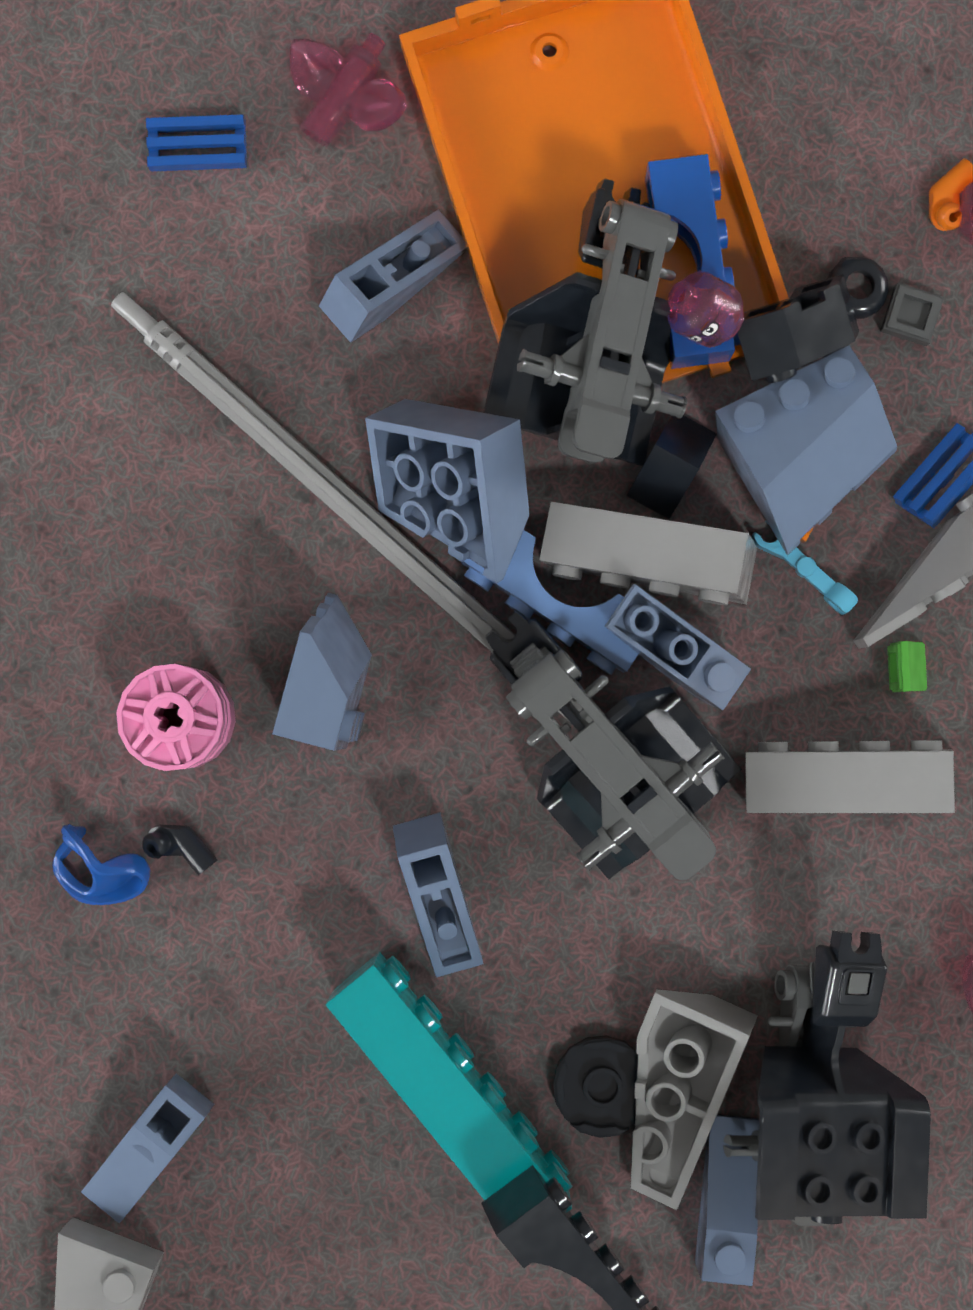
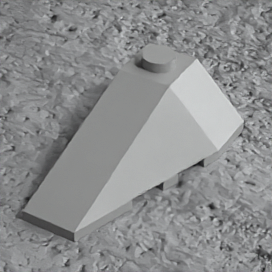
(934, 576)
(683, 1072)

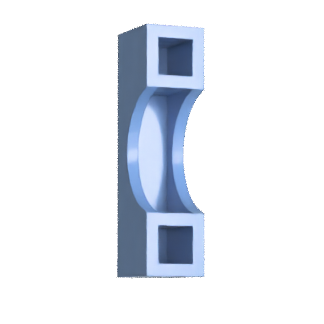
(566, 622)

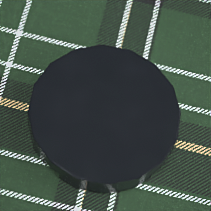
(601, 1068)

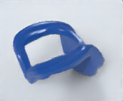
(113, 880)

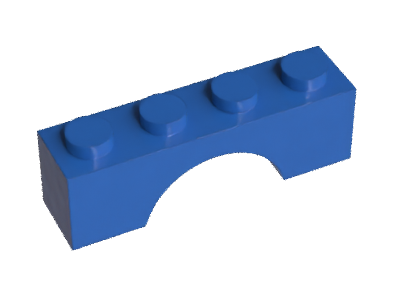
(688, 194)

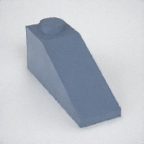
(391, 275)
(437, 894)
(727, 1208)

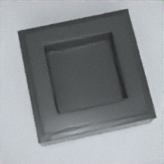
(912, 314)

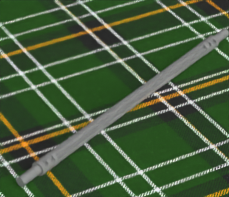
(315, 475)

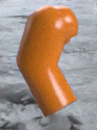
(945, 196)

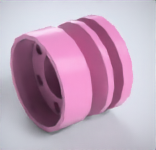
(203, 706)

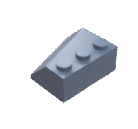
(807, 442)
(452, 478)
(325, 681)

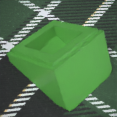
(907, 666)

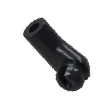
(178, 841)

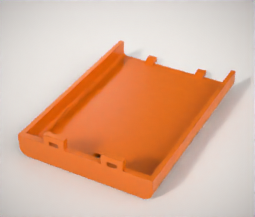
(537, 134)

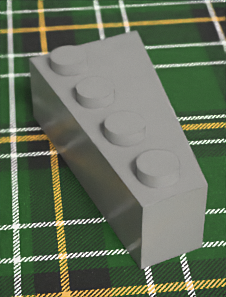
(649, 552)

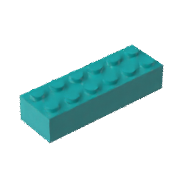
(439, 1078)

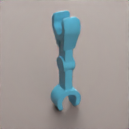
(834, 593)

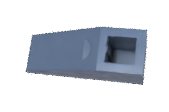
(677, 648)
(147, 1148)

